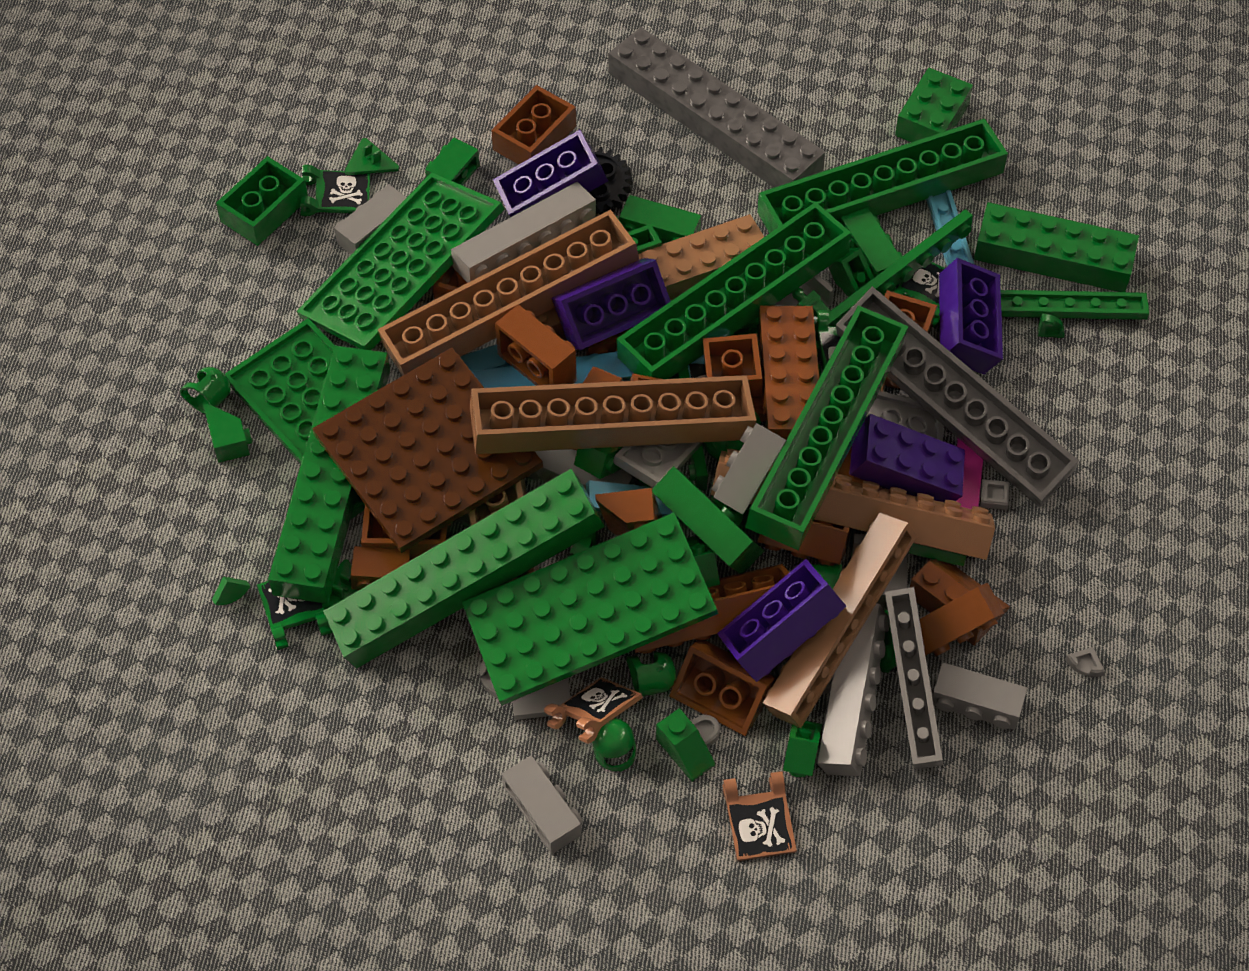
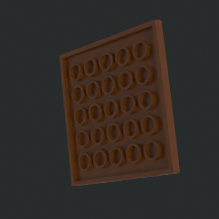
(415, 454)

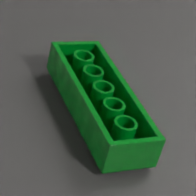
(1056, 247)

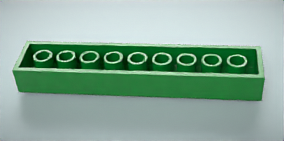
(892, 177)
(734, 293)
(826, 428)
(322, 495)
(463, 568)

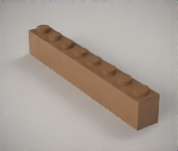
(859, 588)

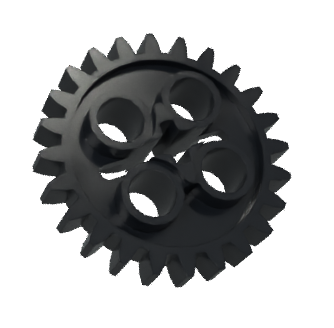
(618, 182)

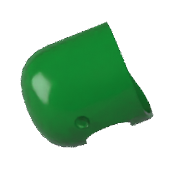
(212, 386)
(653, 677)
(613, 742)

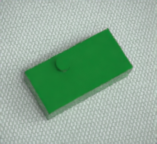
(707, 520)

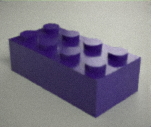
(550, 172)
(611, 303)
(971, 314)
(907, 460)
(781, 620)

